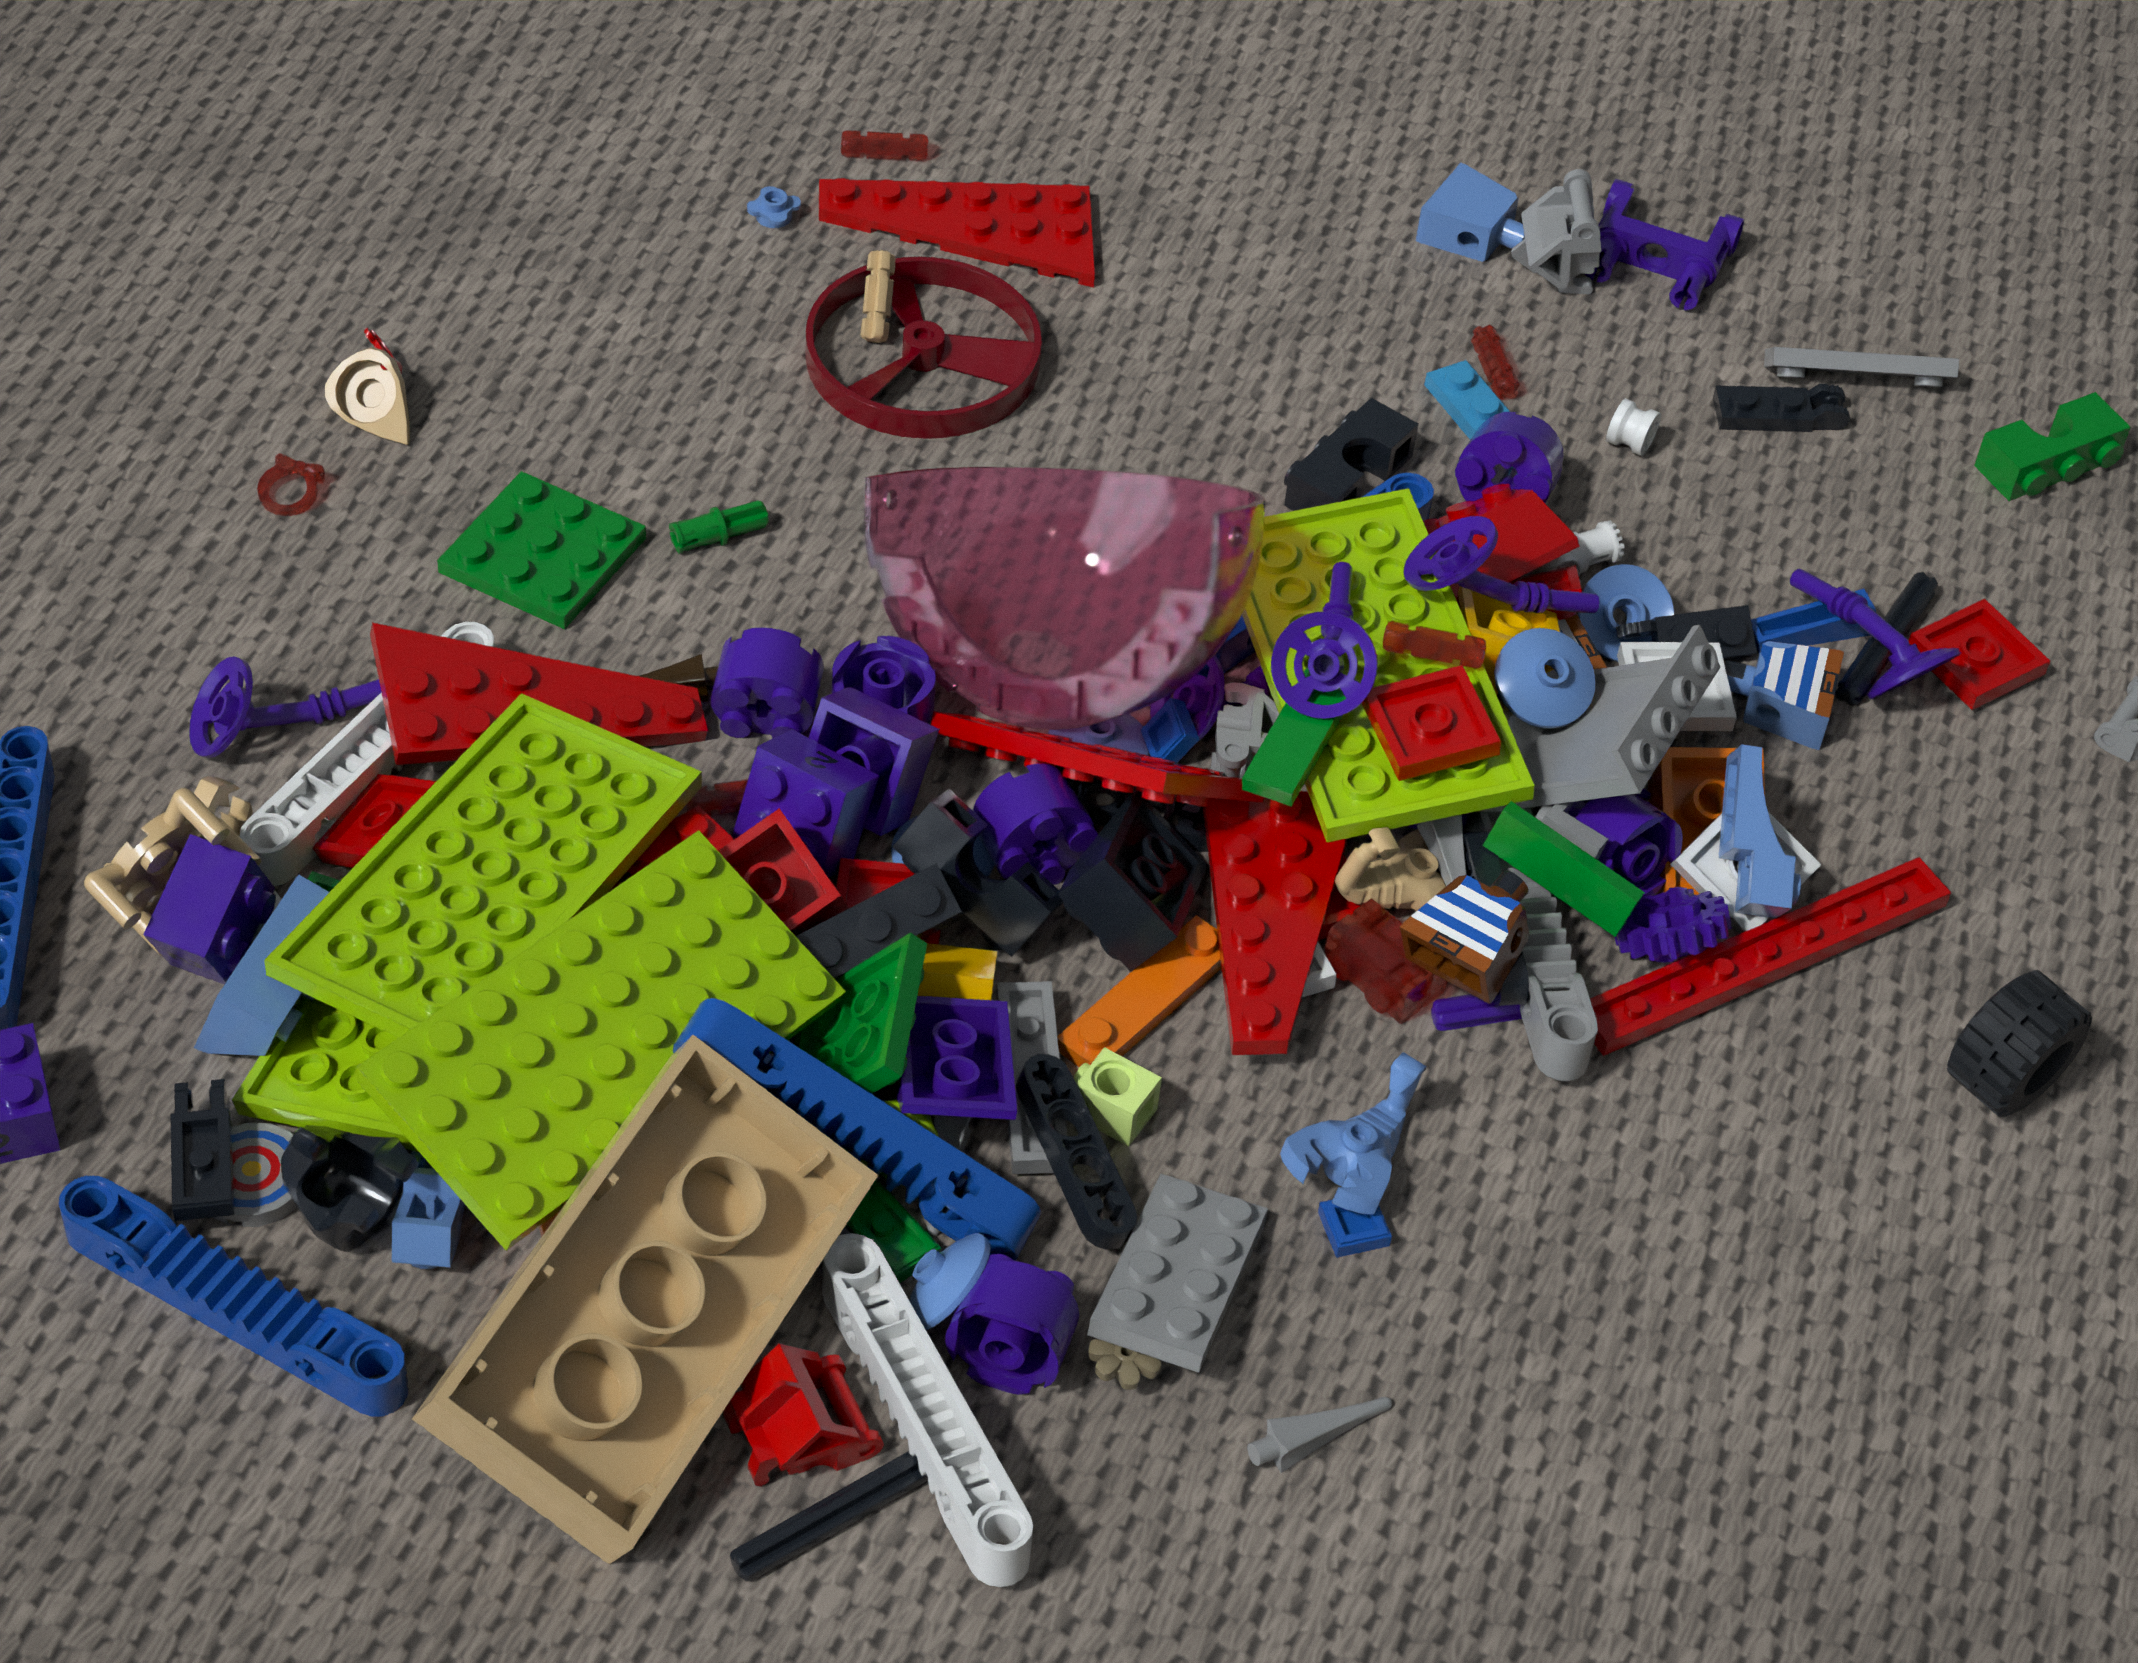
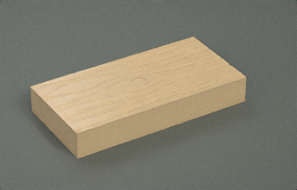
(647, 1301)

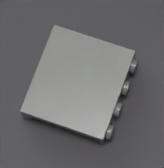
(1623, 730)

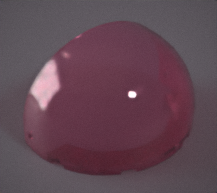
(1062, 585)

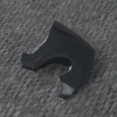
(344, 1182)

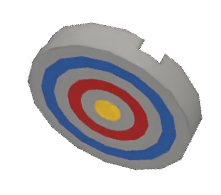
(257, 1175)

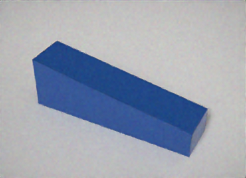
(1806, 625)

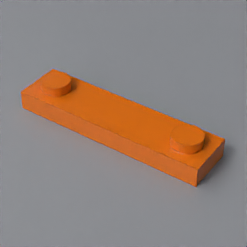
(1145, 995)

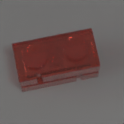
(1372, 956)

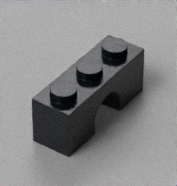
(1368, 441)
(913, 906)
(1003, 909)

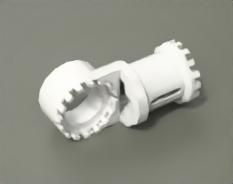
(1595, 547)

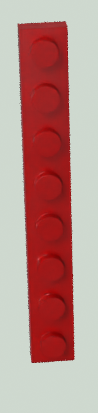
(1765, 954)

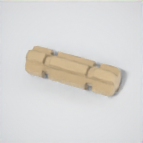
(878, 296)

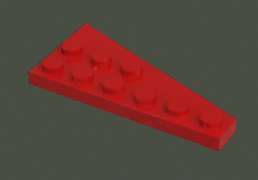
(979, 220)
(451, 690)
(1116, 768)
(1270, 906)

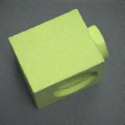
(1118, 1094)

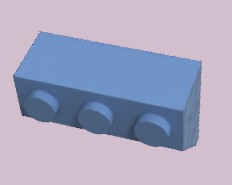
(253, 1006)

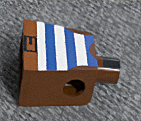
(1470, 933)

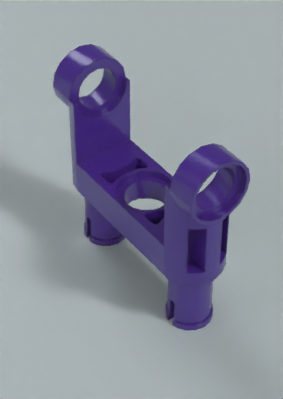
(1688, 259)

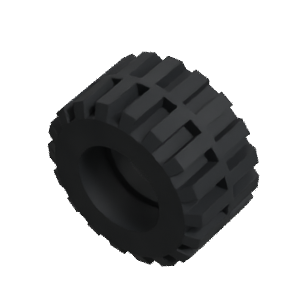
(2019, 1043)

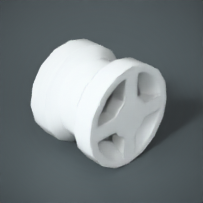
(1633, 427)

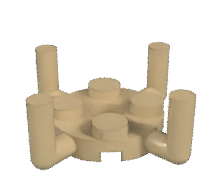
(143, 871)

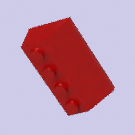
(1526, 531)

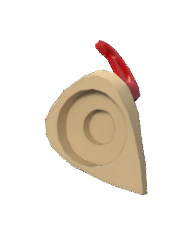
(371, 392)

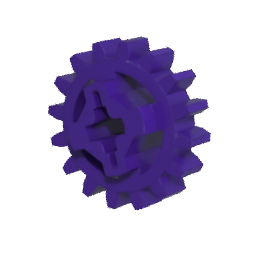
(1674, 925)

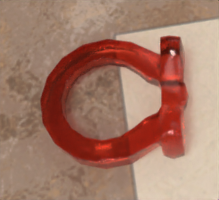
(285, 465)

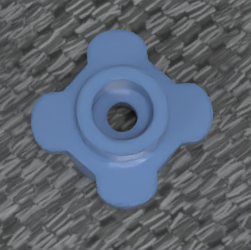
(773, 207)

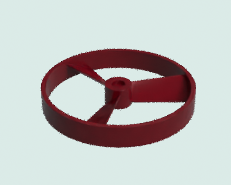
(928, 347)

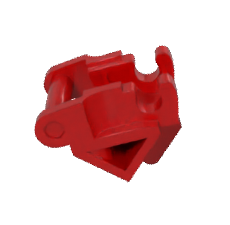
(789, 1421)

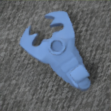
(1359, 1149)

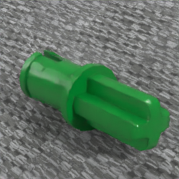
(718, 526)

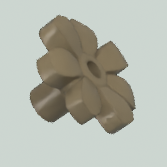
(1122, 1364)

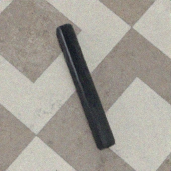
(1874, 655)
(827, 1517)

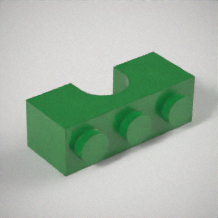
(2081, 438)

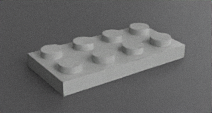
(1178, 1273)

